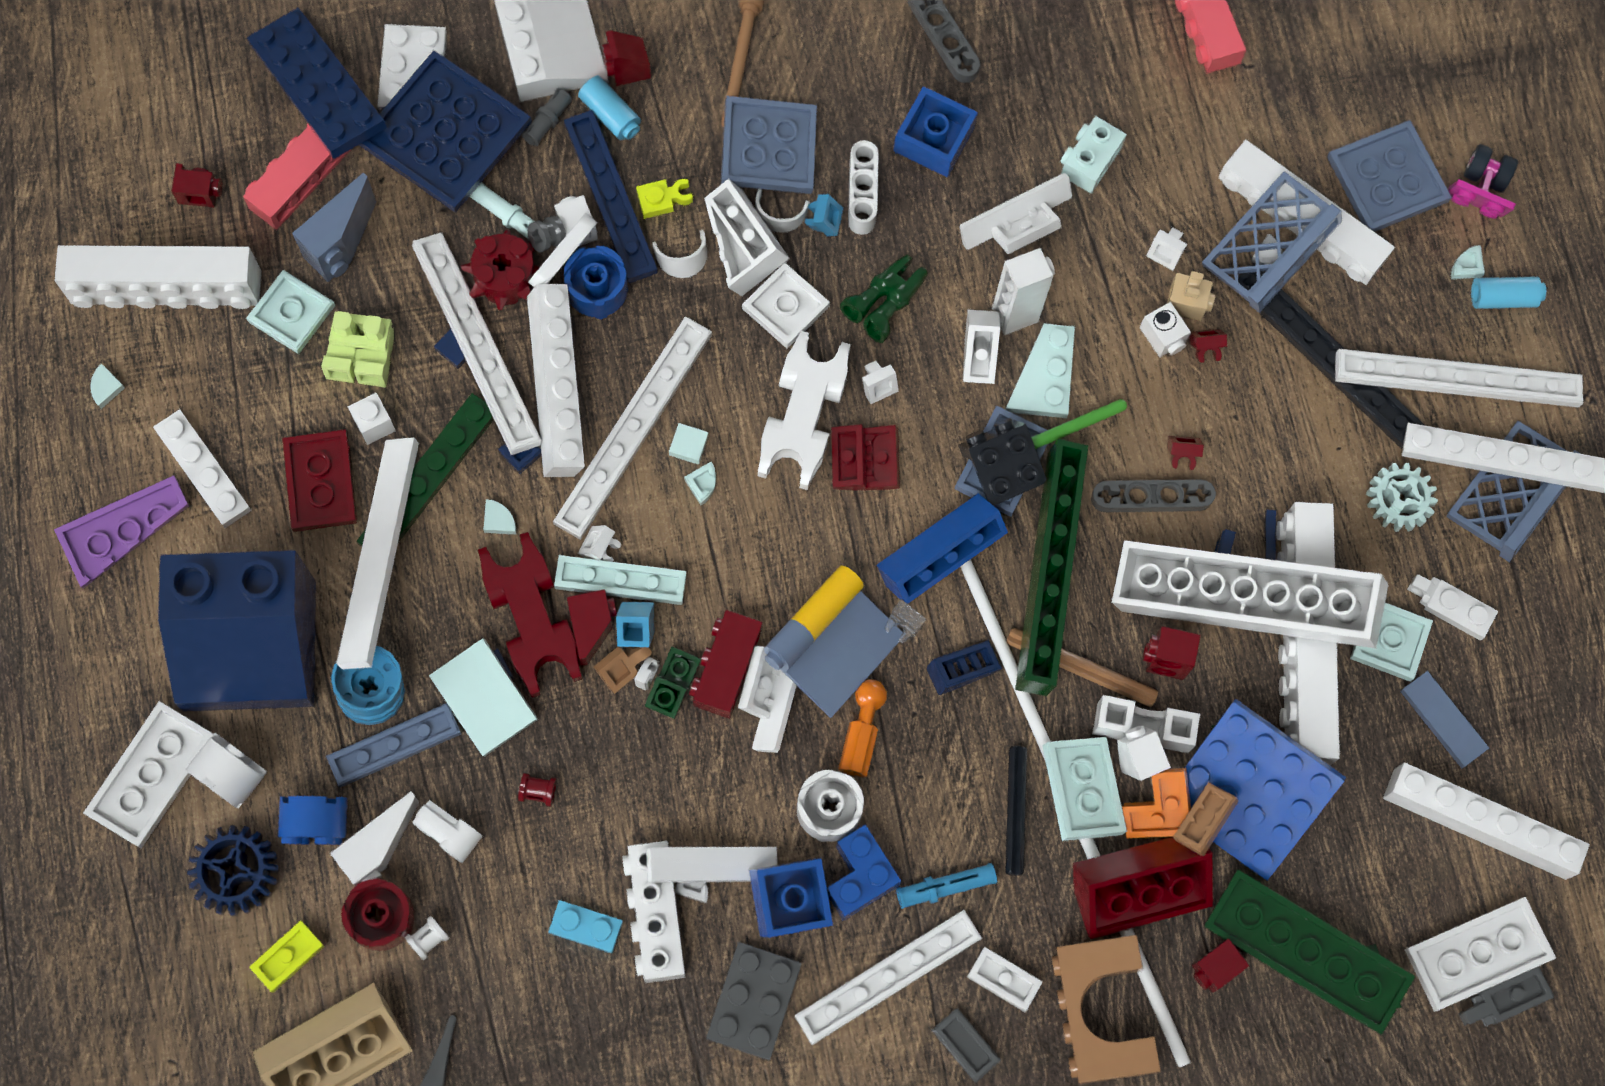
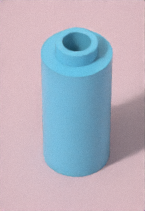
(610, 108)
(1507, 292)

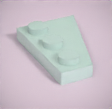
(1046, 375)

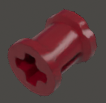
(537, 789)

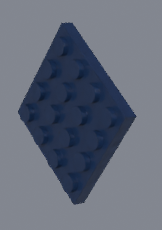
(446, 131)

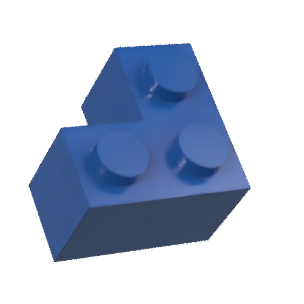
(869, 876)

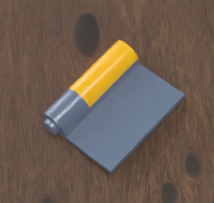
(833, 641)

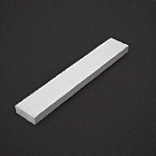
(887, 977)

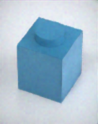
(635, 624)

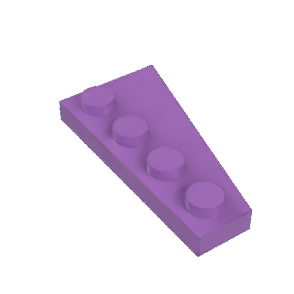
(112, 532)

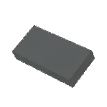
(966, 1045)

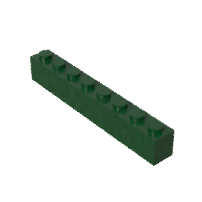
(1052, 568)

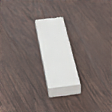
(706, 863)

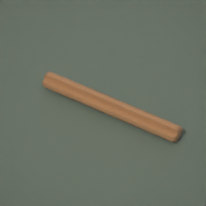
(1097, 673)

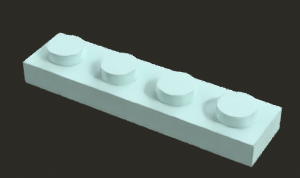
(620, 579)

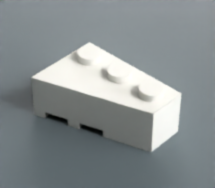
(743, 237)

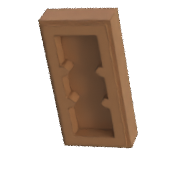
(1205, 819)

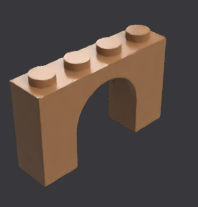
(1080, 968)

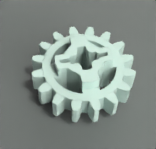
(1413, 502)

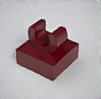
(1208, 340)
(1184, 447)

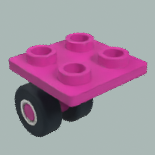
(1495, 175)

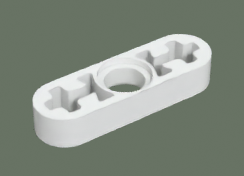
(563, 250)

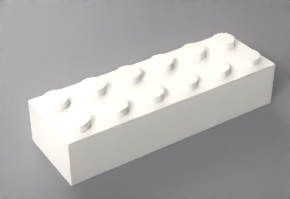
(158, 276)

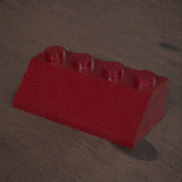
(1141, 886)

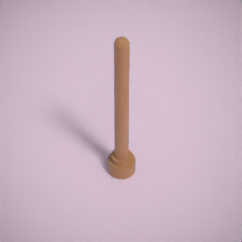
(750, 10)

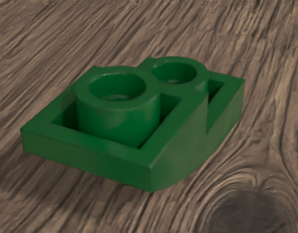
(673, 682)

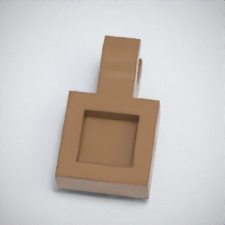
(619, 666)

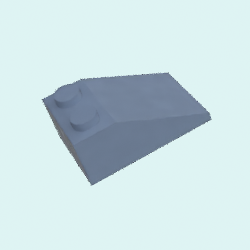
(335, 231)

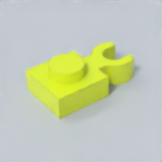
(658, 198)

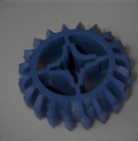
(238, 857)

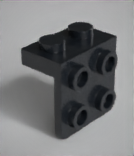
(1004, 460)

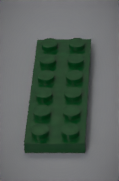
(1309, 952)

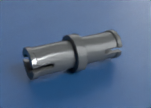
(547, 117)

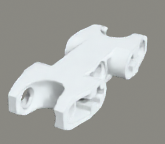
(797, 434)

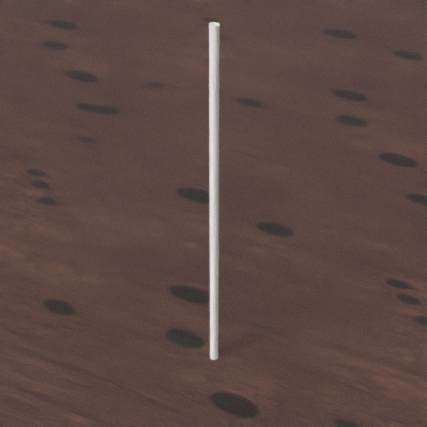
(1089, 846)

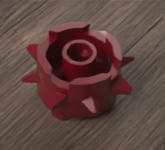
(497, 253)

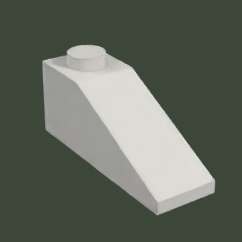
(372, 847)

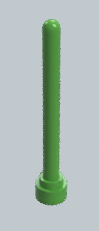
(1079, 423)

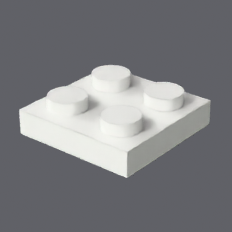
(785, 305)

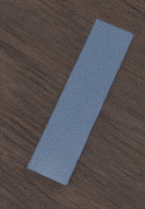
(393, 745)

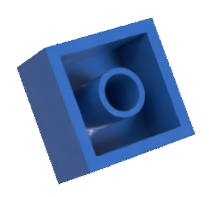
(935, 131)
(790, 897)

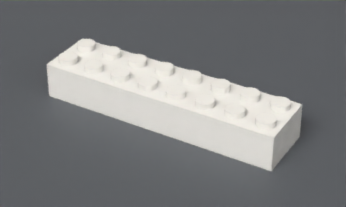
(1251, 593)
(1309, 664)

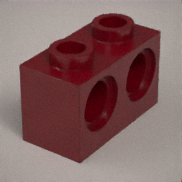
(1171, 653)

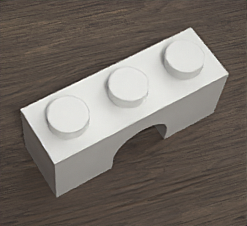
(1174, 727)

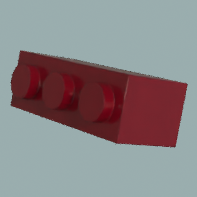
(726, 663)

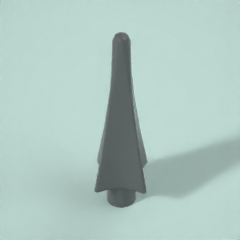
(438, 1068)

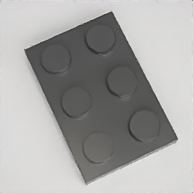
(753, 1001)

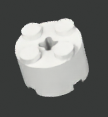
(226, 770)
(834, 787)

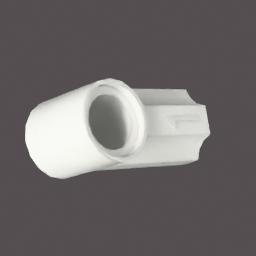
(453, 835)

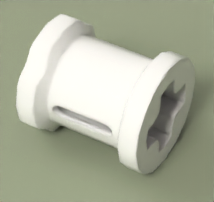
(427, 938)

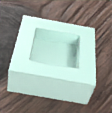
(688, 443)

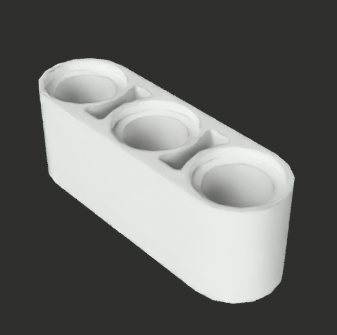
(864, 174)

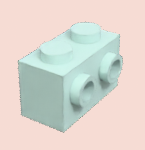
(1093, 154)

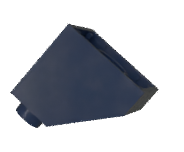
(238, 630)

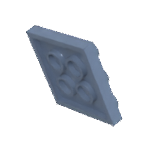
(769, 144)
(1389, 176)

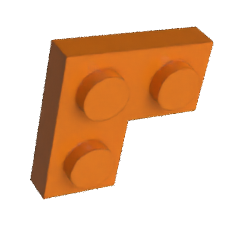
(1166, 813)

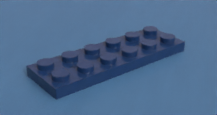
(316, 83)

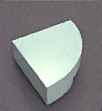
(1469, 264)
(104, 386)
(702, 482)
(498, 519)

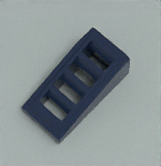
(945, 676)

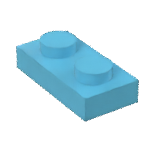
(585, 926)

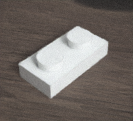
(1004, 979)

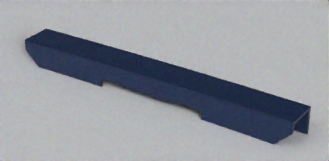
(1270, 534)

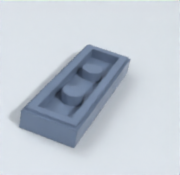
(1444, 719)

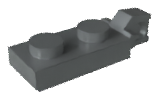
(1508, 998)

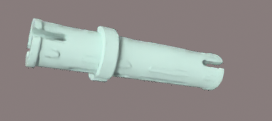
(509, 214)

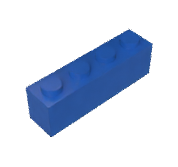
(942, 548)

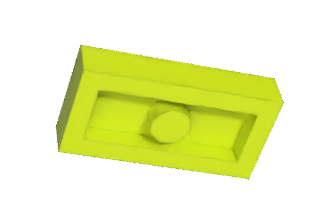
(286, 956)

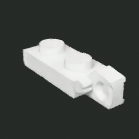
(1453, 606)

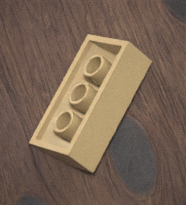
(336, 1045)

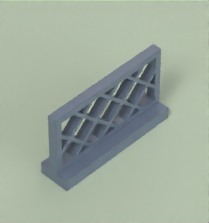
(1288, 262)
(1525, 521)

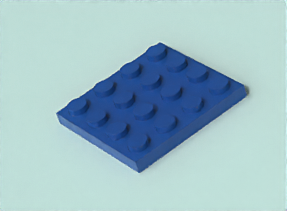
(1274, 779)

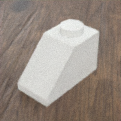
(981, 346)
(1141, 753)

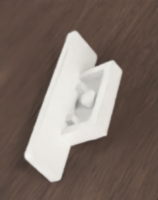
(1020, 218)
(769, 697)

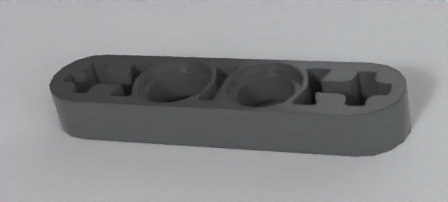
(947, 29)
(1152, 490)

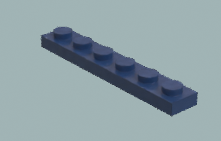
(610, 196)

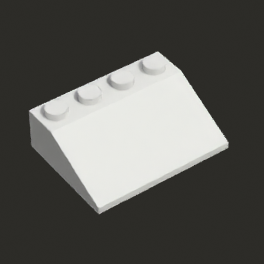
(549, 45)

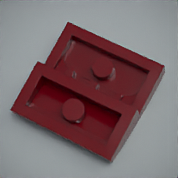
(865, 457)

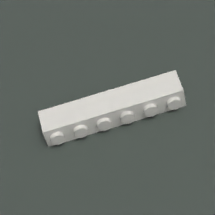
(1349, 245)
(555, 380)
(1486, 821)

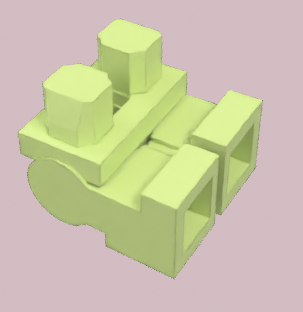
(359, 348)

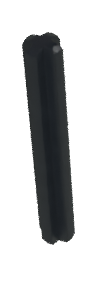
(1016, 810)

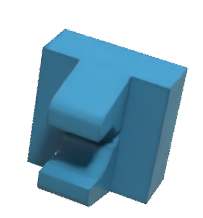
(826, 215)

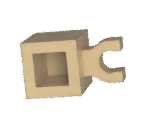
(1191, 295)

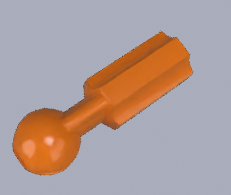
(861, 732)

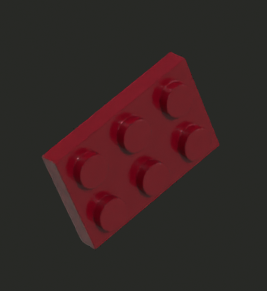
(319, 480)

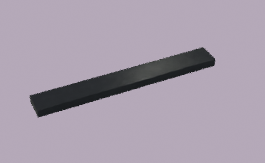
(1321, 351)

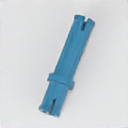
(947, 885)

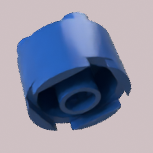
(589, 266)
(312, 818)

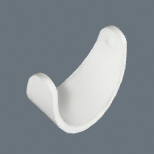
(781, 225)
(683, 266)

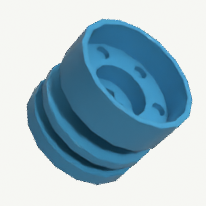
(376, 705)

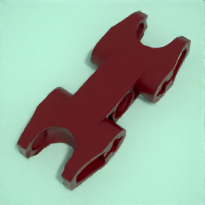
(538, 638)

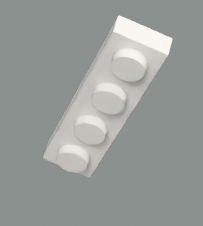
(202, 468)

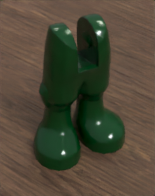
(884, 284)

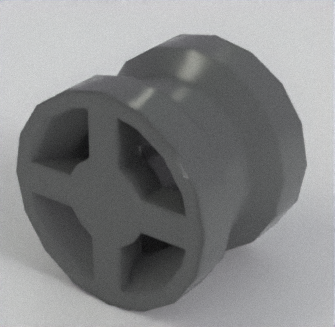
(546, 233)

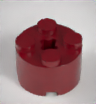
(361, 906)

